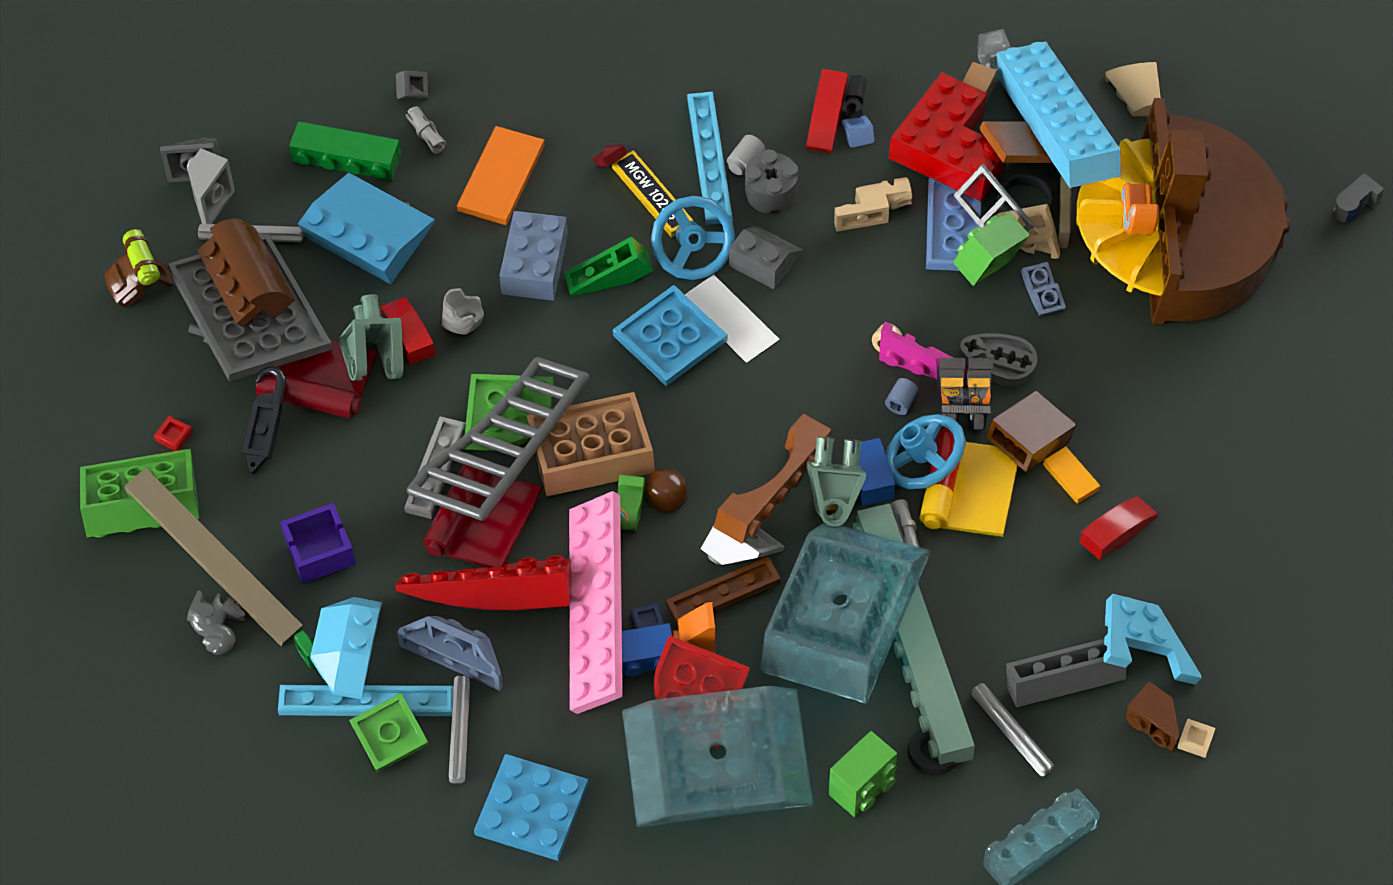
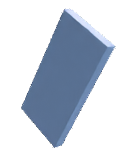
(946, 225)

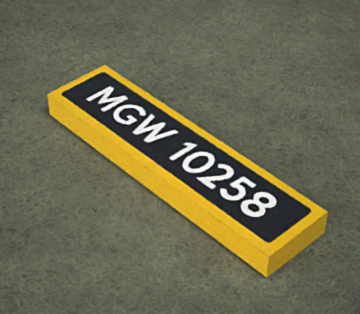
(646, 188)

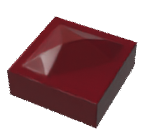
(610, 155)

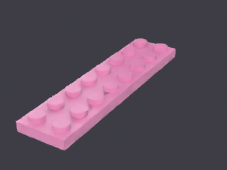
(595, 603)

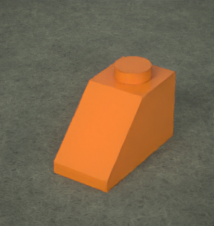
(698, 627)

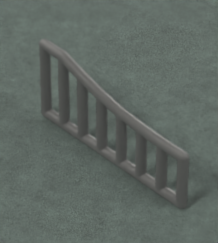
(494, 417)

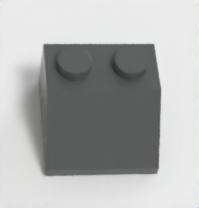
(763, 256)

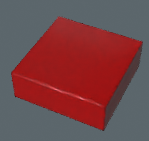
(173, 433)

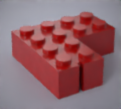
(941, 139)

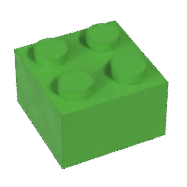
(990, 247)
(863, 774)

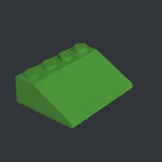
(111, 509)

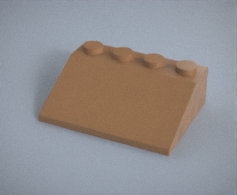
(594, 445)

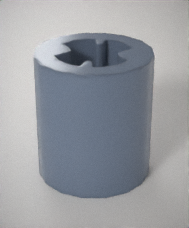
(902, 396)

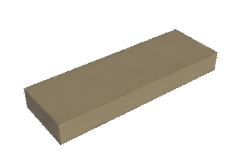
(1064, 216)

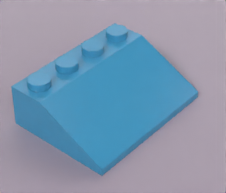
(366, 227)

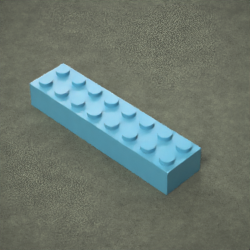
(1058, 114)

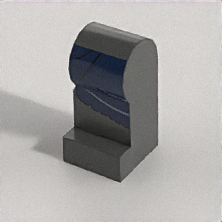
(1355, 197)

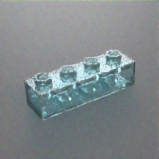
(1041, 838)

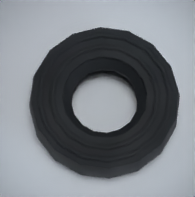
(920, 760)

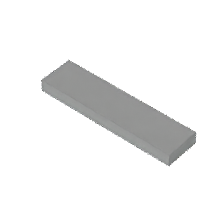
(445, 435)

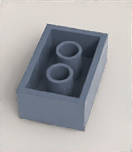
(533, 255)

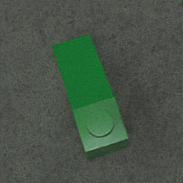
(611, 268)

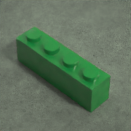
(345, 150)

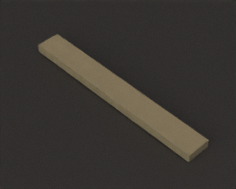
(213, 557)

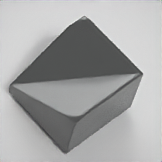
(412, 85)

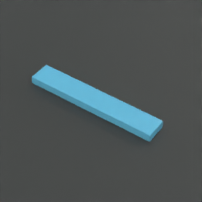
(709, 152)
(319, 700)

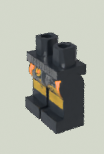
(964, 389)

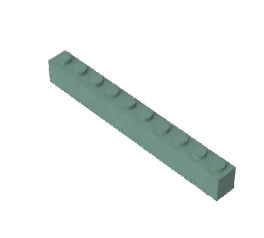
(924, 661)

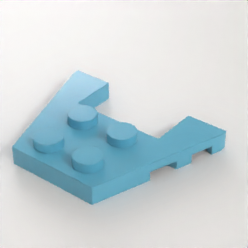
(1145, 628)

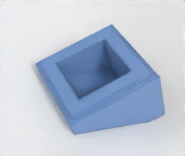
(858, 131)

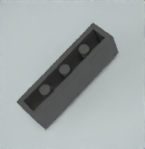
(1060, 673)

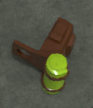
(135, 271)

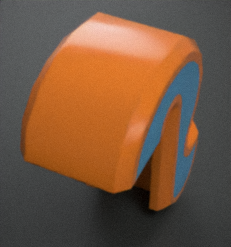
(1139, 212)

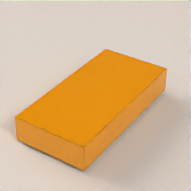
(1071, 475)

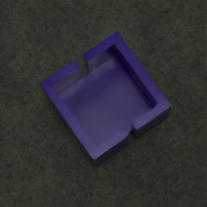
(318, 543)

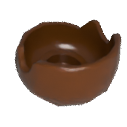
(666, 490)

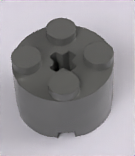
(771, 182)

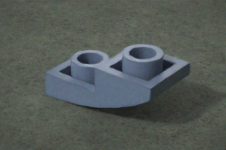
(1042, 289)

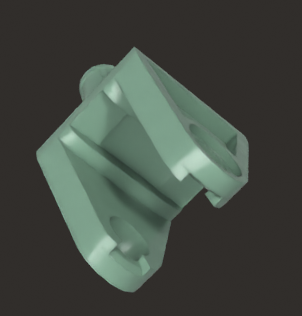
(372, 328)
(835, 482)

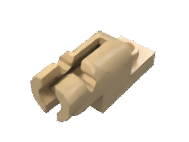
(873, 204)

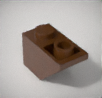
(1155, 715)

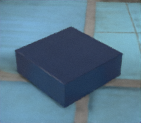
(647, 616)

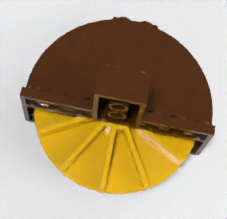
(1215, 220)

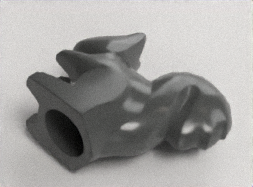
(209, 620)

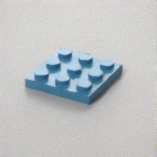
(670, 335)
(531, 807)

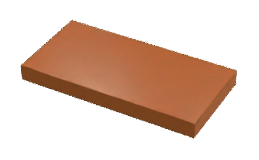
(500, 175)

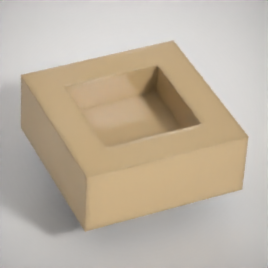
(1196, 738)

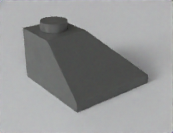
(177, 156)

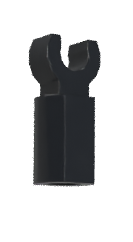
(855, 95)

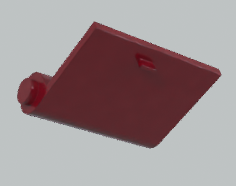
(322, 383)
(484, 541)

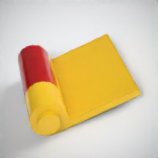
(972, 495)

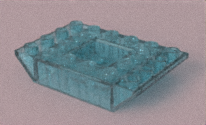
(847, 643)
(680, 779)

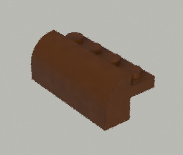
(244, 271)

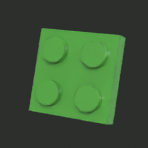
(389, 732)

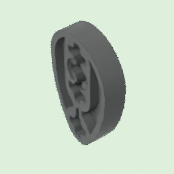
(1008, 346)

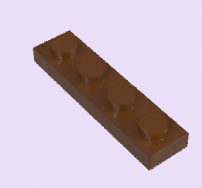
(726, 589)

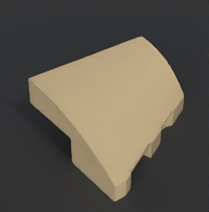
(1136, 86)
(1043, 234)

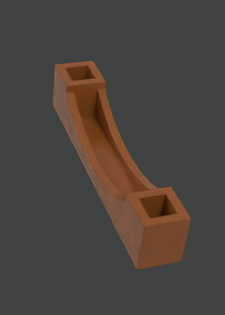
(743, 513)

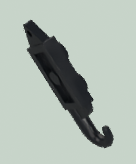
(264, 421)

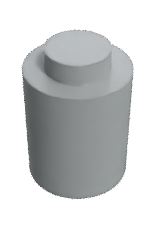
(743, 153)

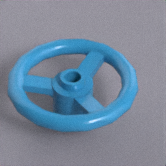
(701, 237)
(922, 448)

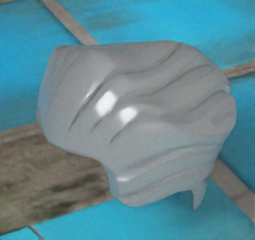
(461, 312)

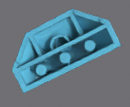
(345, 644)

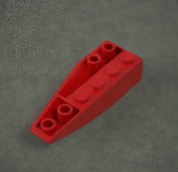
(511, 587)

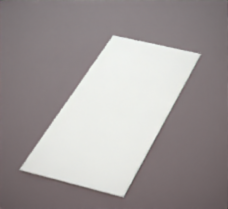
(745, 331)

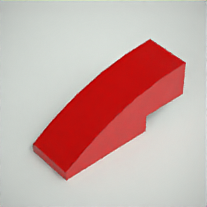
(827, 110)
(415, 339)
(1117, 527)

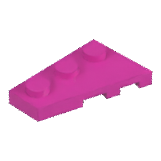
(908, 354)

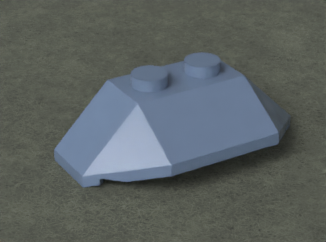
(453, 647)

